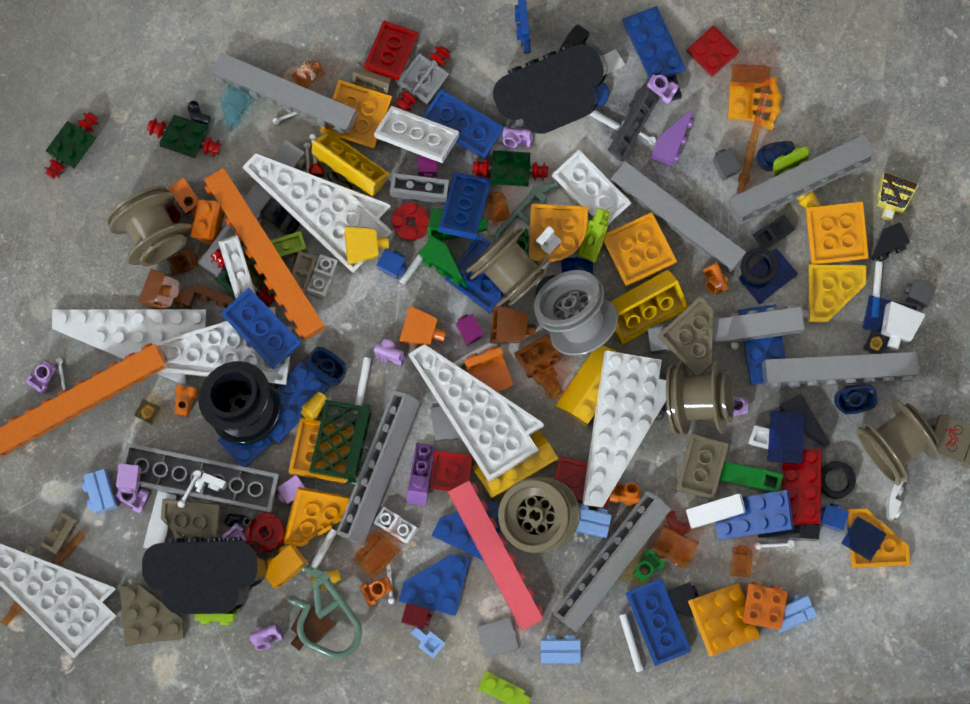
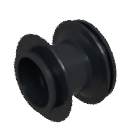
(238, 424)

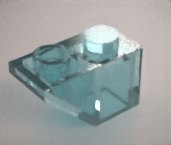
(233, 105)

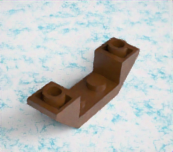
(187, 297)

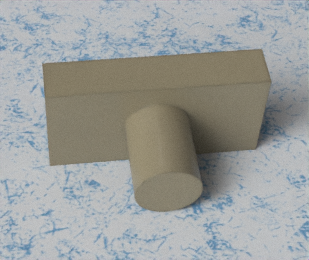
(371, 80)

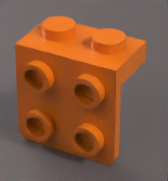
(207, 221)
(490, 369)
(764, 605)

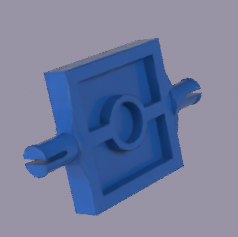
(522, 27)

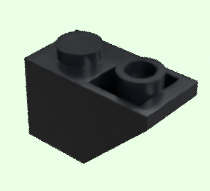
(890, 240)
(680, 596)

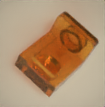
(308, 73)
(497, 207)

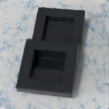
(279, 217)
(774, 232)

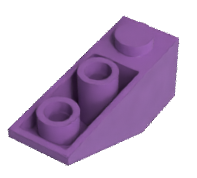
(669, 142)
(420, 474)

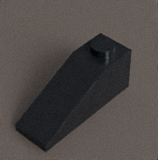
(812, 427)
(801, 532)

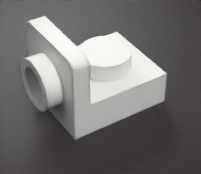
(548, 241)
(759, 437)
(214, 483)

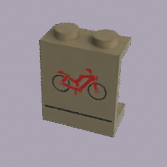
(953, 438)

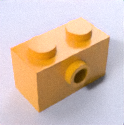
(284, 566)

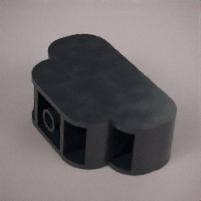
(553, 89)
(204, 574)

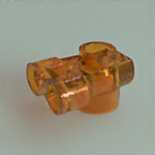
(549, 382)

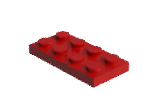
(804, 487)

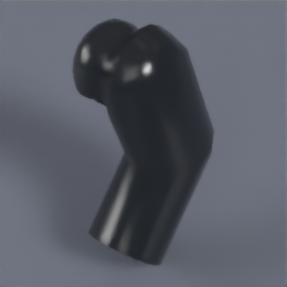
(195, 113)
(332, 176)
(238, 518)

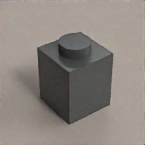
(726, 163)
(919, 293)

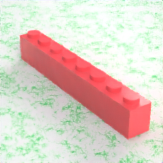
(497, 559)

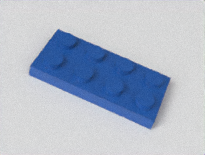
(653, 43)
(475, 130)
(464, 205)
(261, 328)
(761, 349)
(300, 387)
(763, 515)
(658, 622)

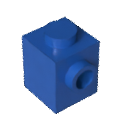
(392, 263)
(833, 517)

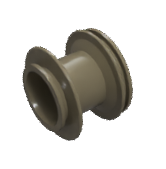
(149, 226)
(509, 266)
(699, 397)
(898, 441)
(561, 504)

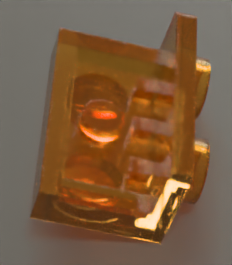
(675, 546)

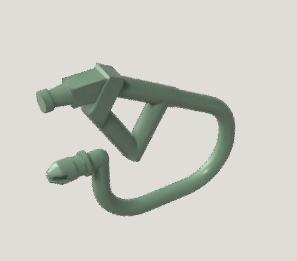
(535, 192)
(323, 578)

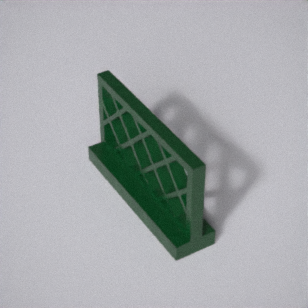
(357, 444)

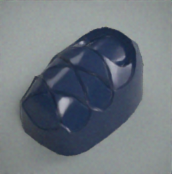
(769, 153)
(326, 366)
(855, 399)

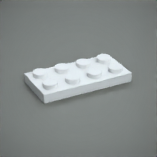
(416, 134)
(590, 186)

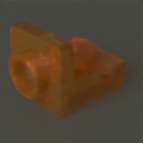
(741, 561)

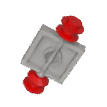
(423, 78)

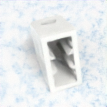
(900, 324)

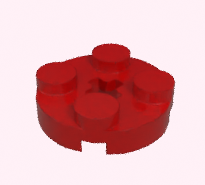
(410, 232)
(275, 526)

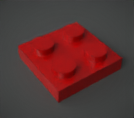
(712, 51)
(449, 470)

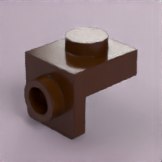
(183, 262)

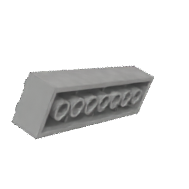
(174, 472)

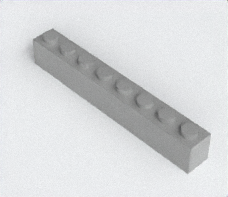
(285, 93)
(801, 179)
(256, 200)
(678, 217)
(743, 327)
(840, 369)
(378, 467)
(611, 561)

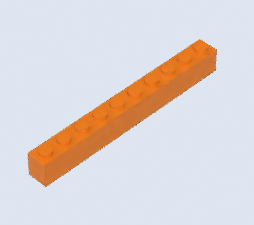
(265, 255)
(81, 398)

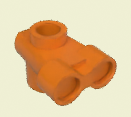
(716, 281)
(186, 395)
(628, 494)
(373, 591)

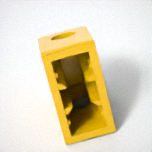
(363, 244)

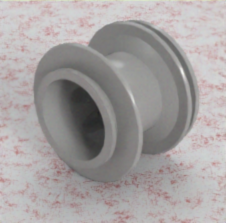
(575, 312)

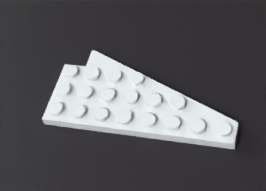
(319, 204)
(127, 329)
(213, 346)
(625, 410)
(485, 420)
(57, 598)

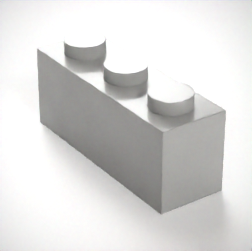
(419, 188)

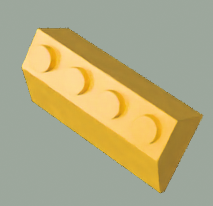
(349, 163)
(648, 306)
(582, 393)
(522, 471)

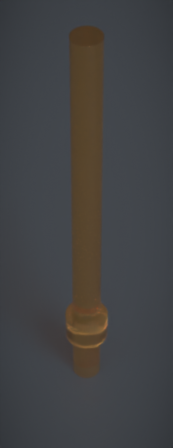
(744, 177)
(16, 609)

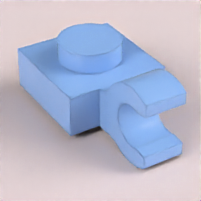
(429, 644)

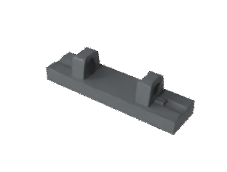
(633, 123)

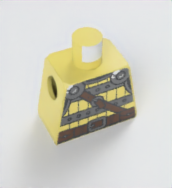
(894, 194)

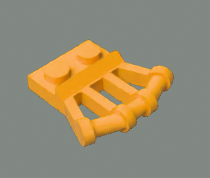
(742, 100)

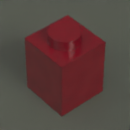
(416, 616)

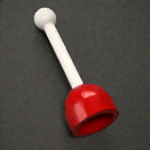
(315, 169)

